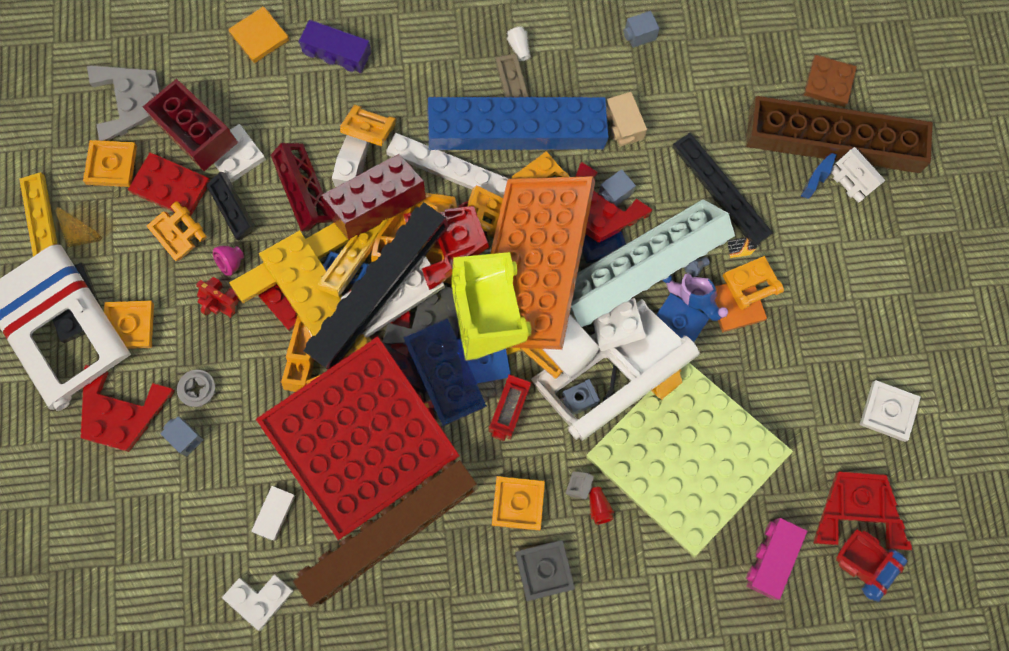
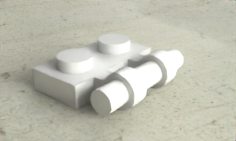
(859, 171)

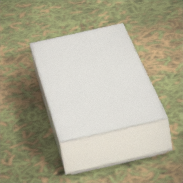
(273, 513)

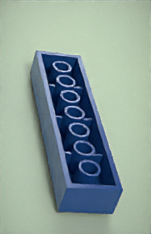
(516, 123)

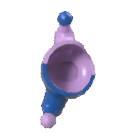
(697, 294)

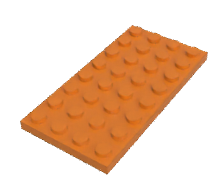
(544, 232)

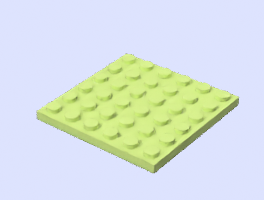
(689, 458)

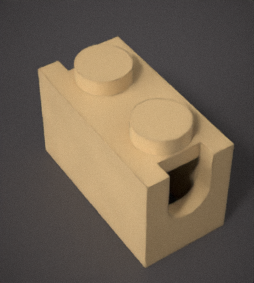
(625, 119)

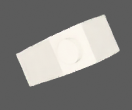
(350, 160)

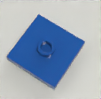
(682, 318)
(490, 367)

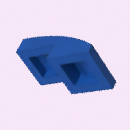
(820, 174)

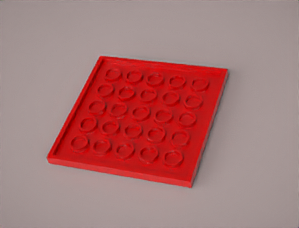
(357, 438)

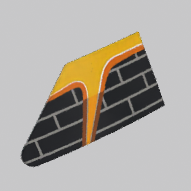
(740, 247)

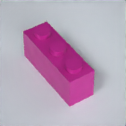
(775, 558)

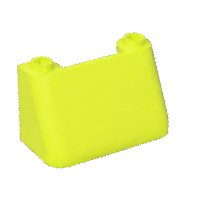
(487, 304)

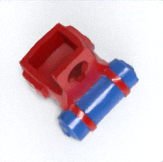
(871, 563)

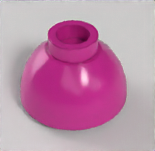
(228, 258)

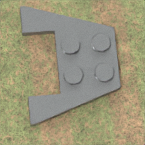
(132, 91)

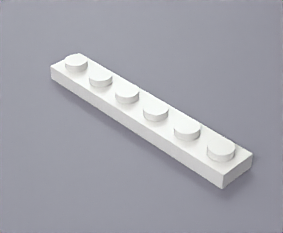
(446, 165)

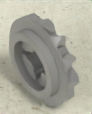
(187, 383)

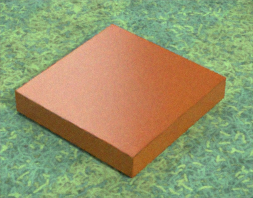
(736, 317)

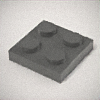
(544, 570)

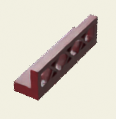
(296, 184)

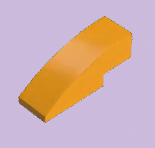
(299, 364)

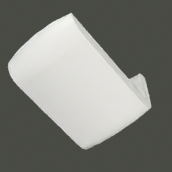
(577, 350)

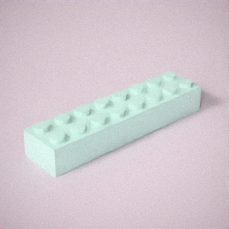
(648, 260)

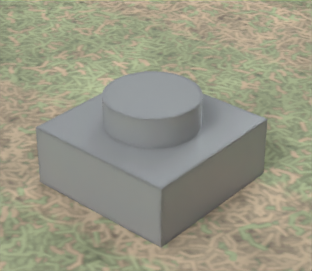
(579, 485)

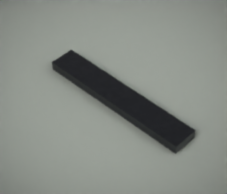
(722, 189)

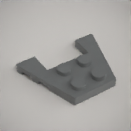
(428, 312)

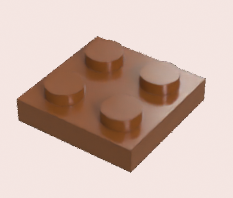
(829, 80)

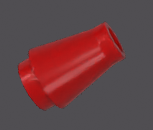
(600, 508)

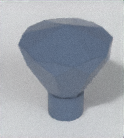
(696, 266)

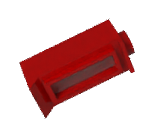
(509, 408)

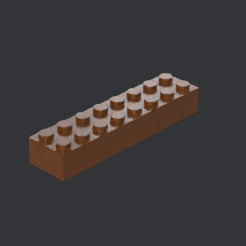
(824, 130)
(385, 535)

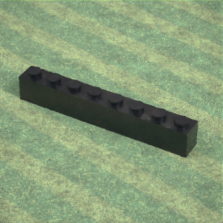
(377, 286)

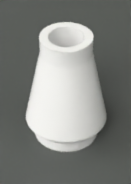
(519, 42)

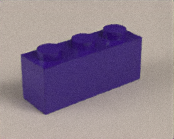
(335, 46)

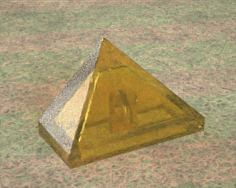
(75, 231)

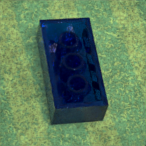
(445, 371)

